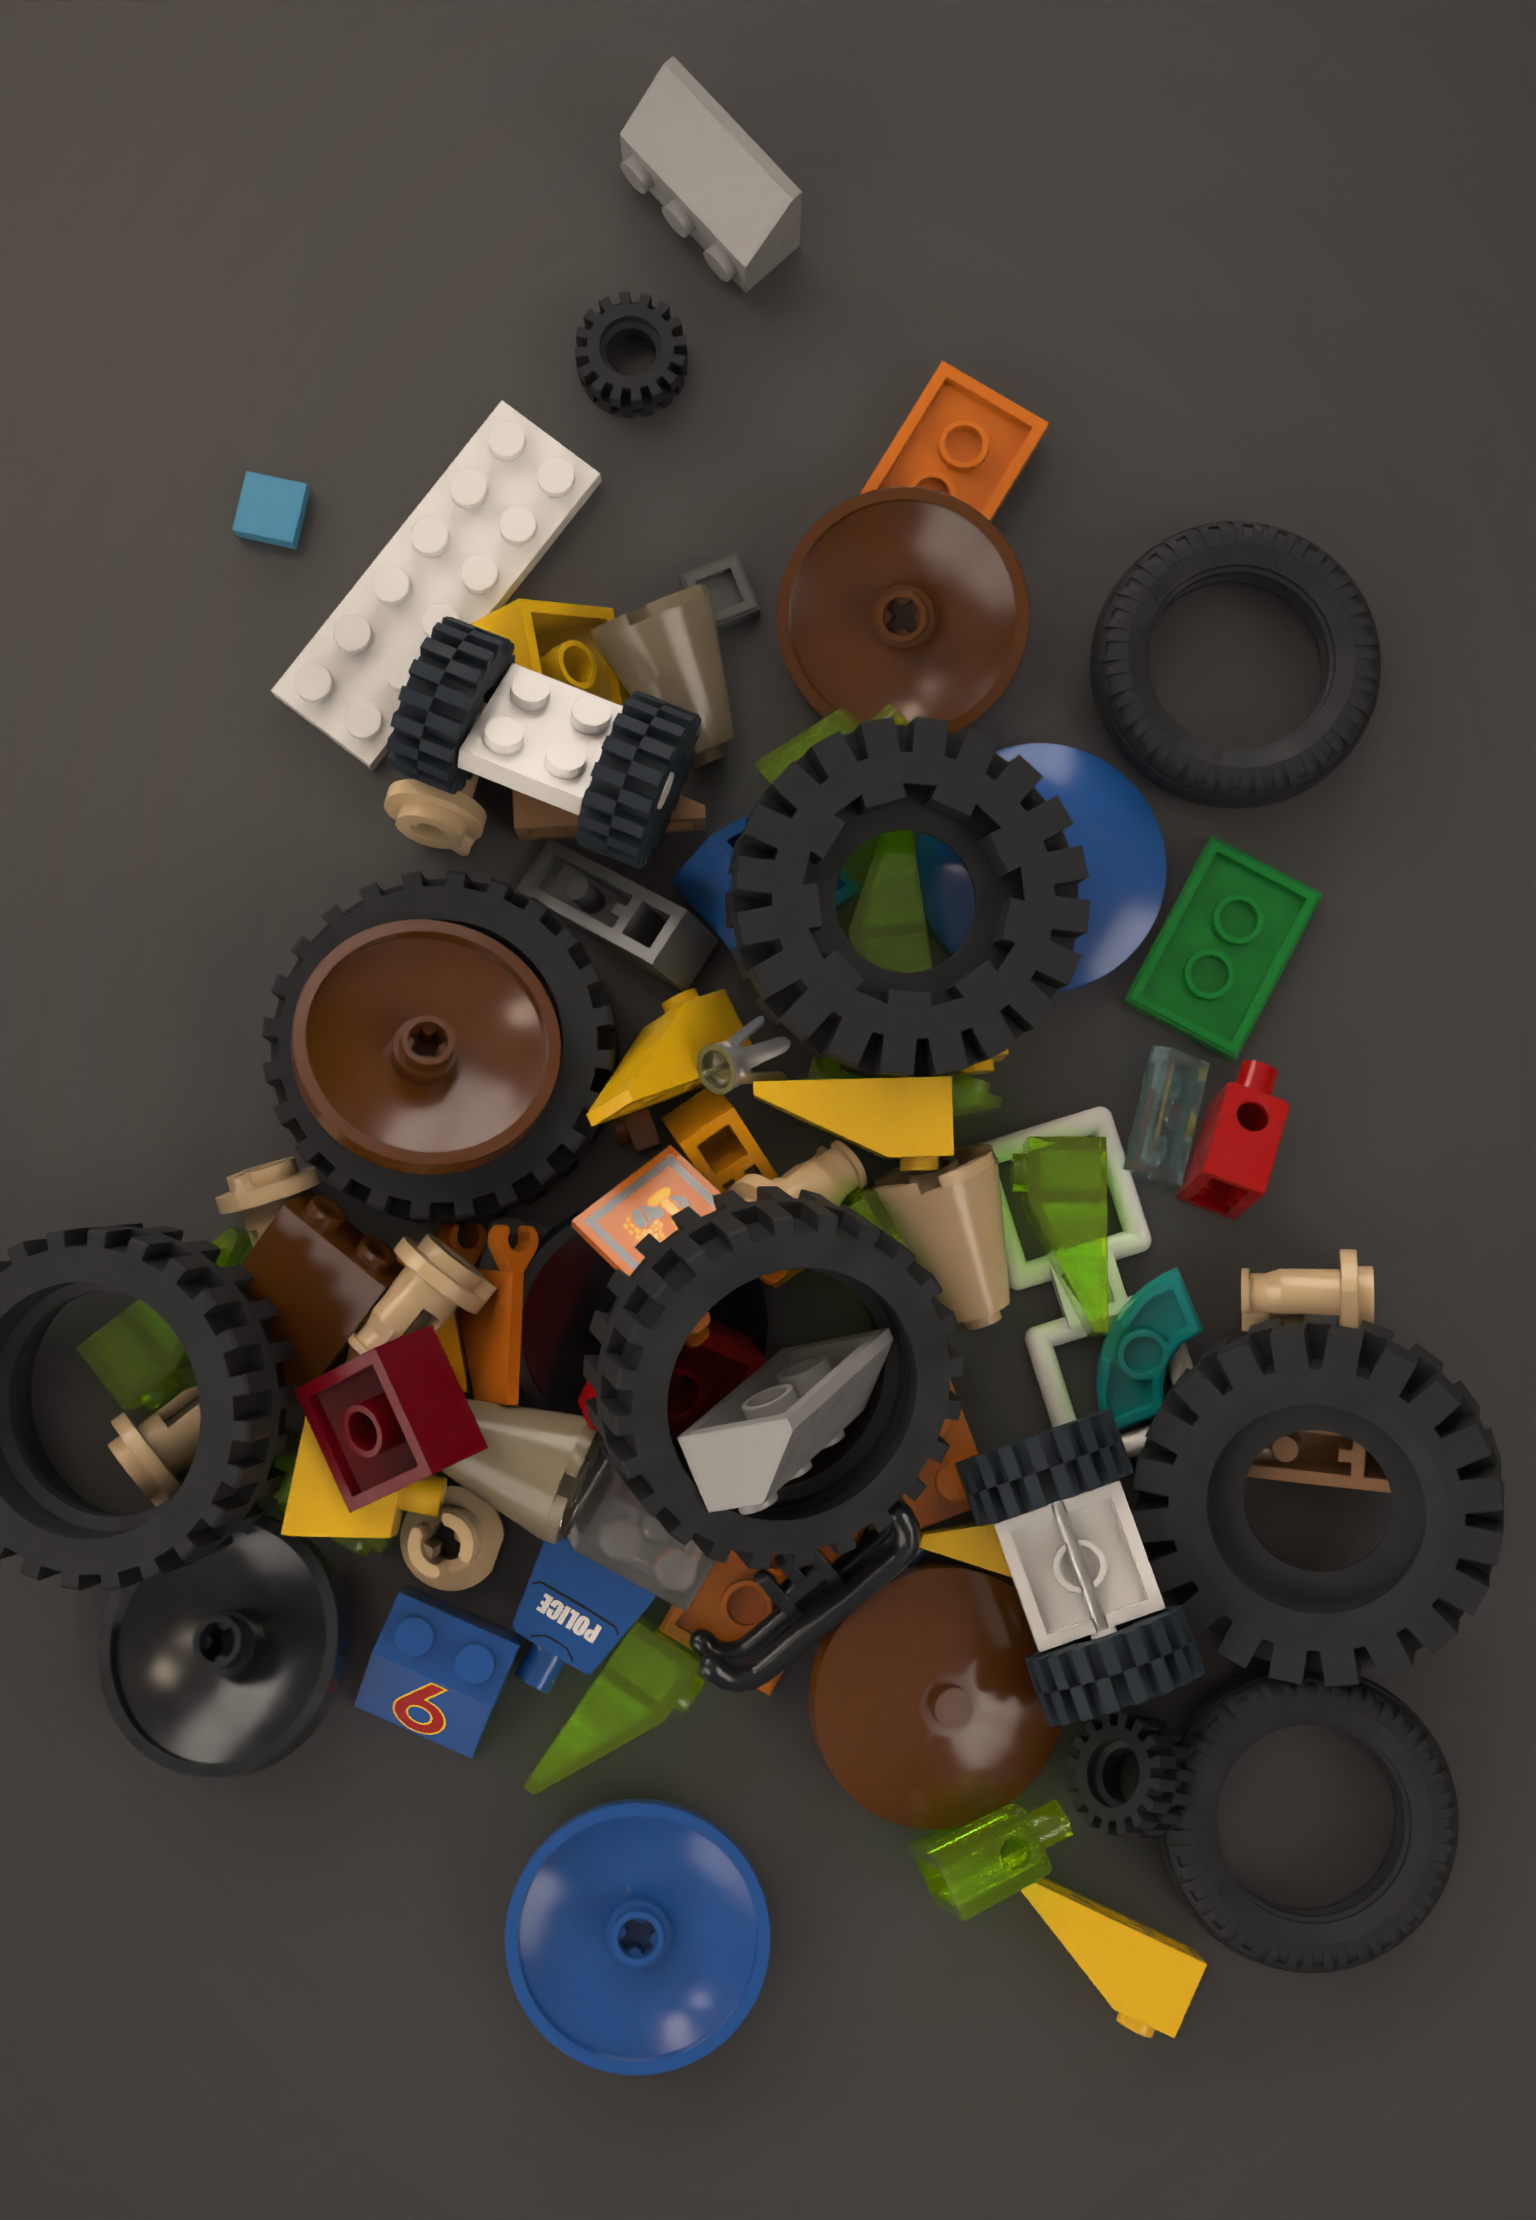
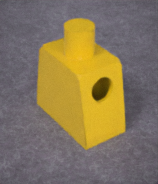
(319, 1510)

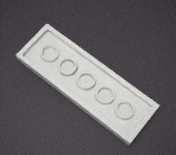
(450, 558)

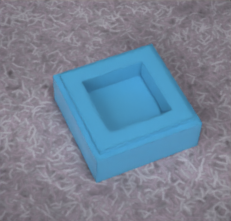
(271, 510)

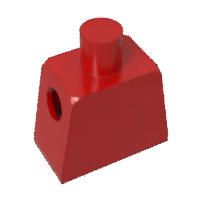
(1236, 1144)

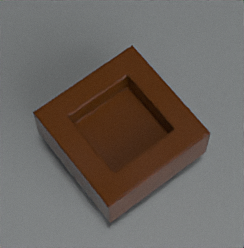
(639, 1129)

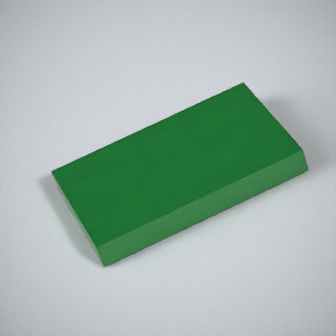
(1222, 948)

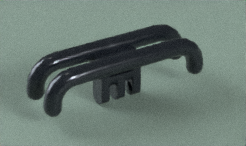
(808, 1604)

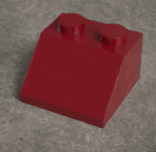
(390, 1417)

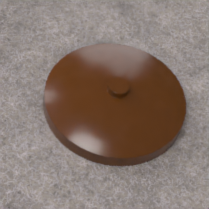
(903, 606)
(425, 1046)
(931, 1699)

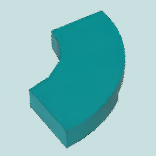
(1141, 1346)

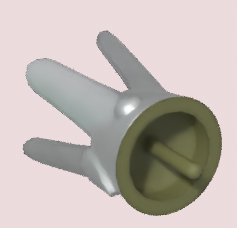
(729, 1064)

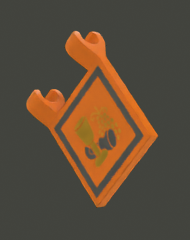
(645, 1206)

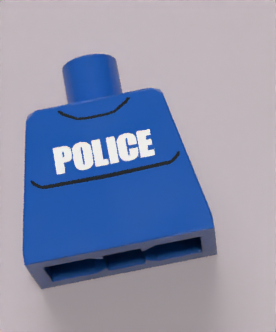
(573, 1614)

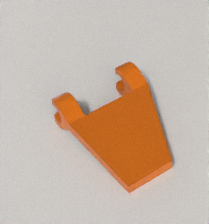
(494, 1333)

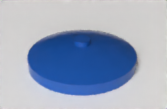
(1119, 847)
(638, 1937)

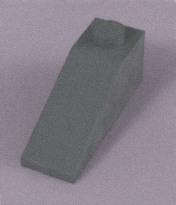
(620, 914)

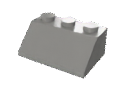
(710, 178)
(782, 1419)

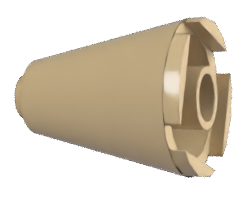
(955, 1230)

